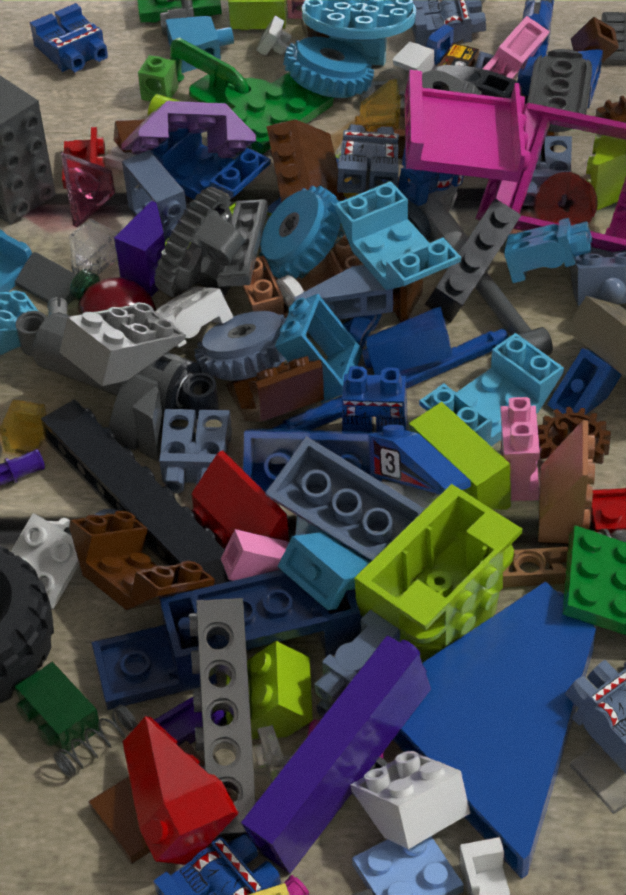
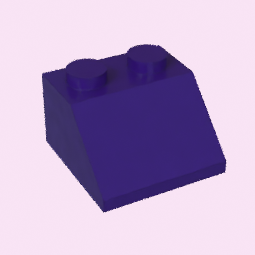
(140, 247)

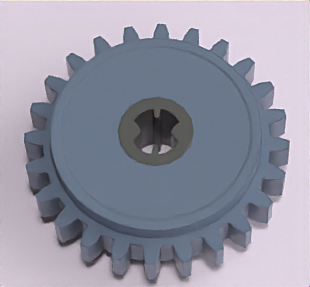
(241, 346)

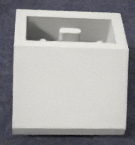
(412, 798)

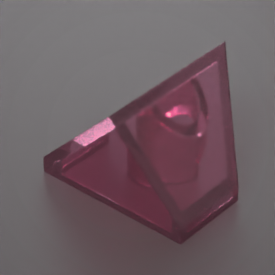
(86, 186)

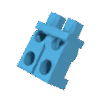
(546, 247)

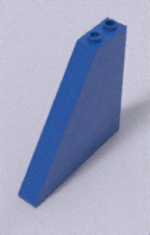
(505, 715)

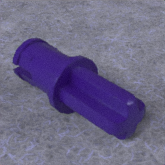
(20, 467)

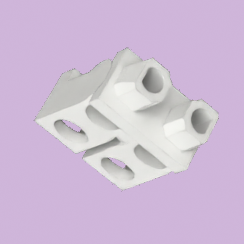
(195, 309)

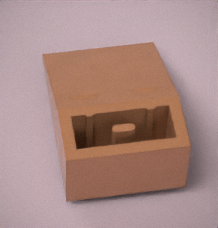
(566, 487)

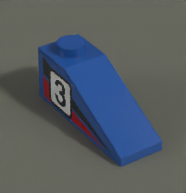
(412, 461)

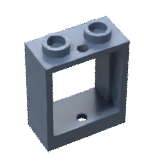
(156, 186)

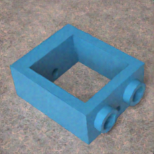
(329, 333)

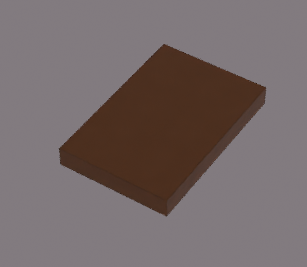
(118, 814)

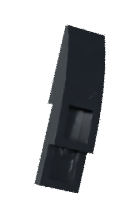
(486, 81)

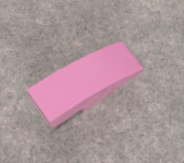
(517, 48)

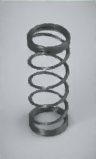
(64, 762)

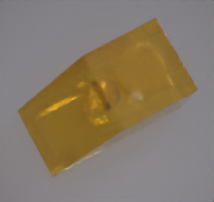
(381, 108)

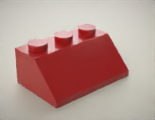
(232, 500)

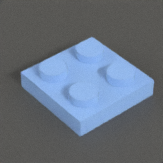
(404, 871)

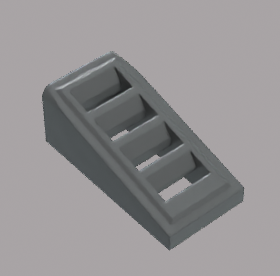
(617, 21)

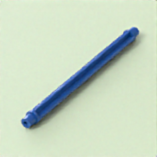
(467, 351)

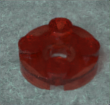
(575, 189)

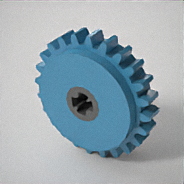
(328, 67)
(300, 232)

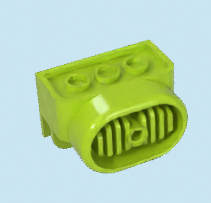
(440, 572)

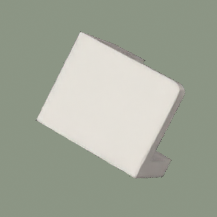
(415, 58)
(483, 867)

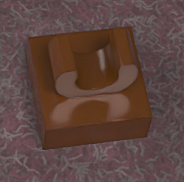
(613, 111)

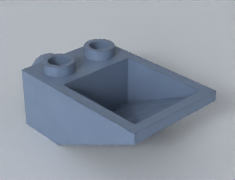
(600, 276)

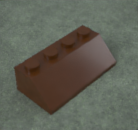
(303, 158)

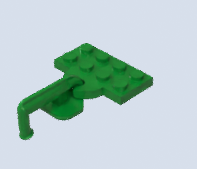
(251, 99)

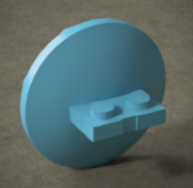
(361, 22)

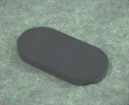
(561, 82)

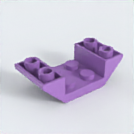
(224, 129)

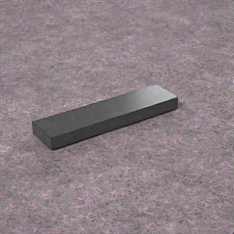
(249, 220)

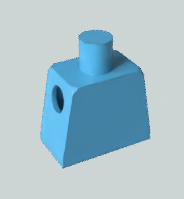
(201, 33)

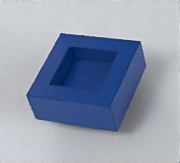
(440, 42)

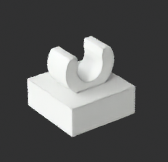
(274, 38)

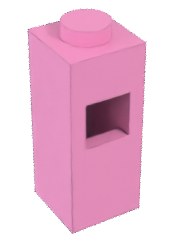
(251, 555)

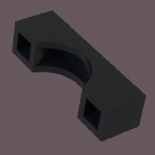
(475, 258)

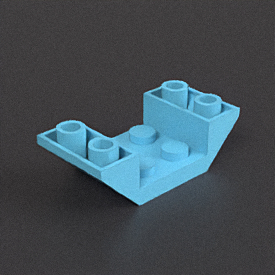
(386, 239)
(515, 371)

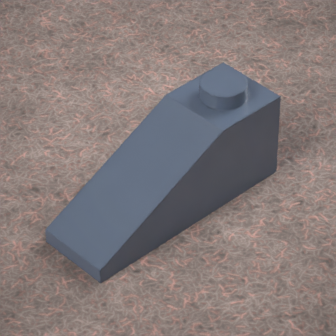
(353, 294)

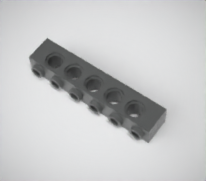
(226, 619)

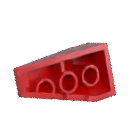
(173, 796)

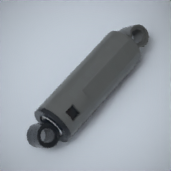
(178, 379)

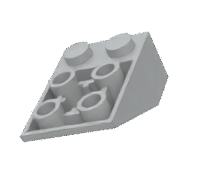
(118, 341)

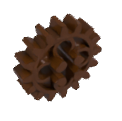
(555, 431)

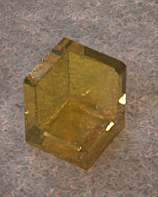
(23, 427)

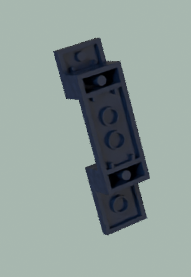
(159, 658)

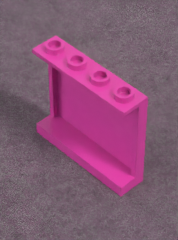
(465, 132)

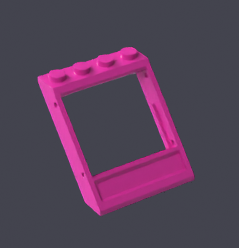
(514, 193)

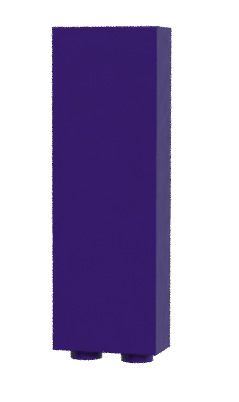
(337, 753)

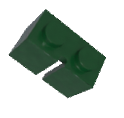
(56, 708)

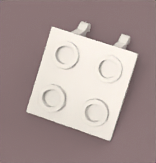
(49, 553)

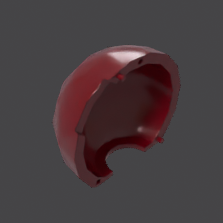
(113, 293)

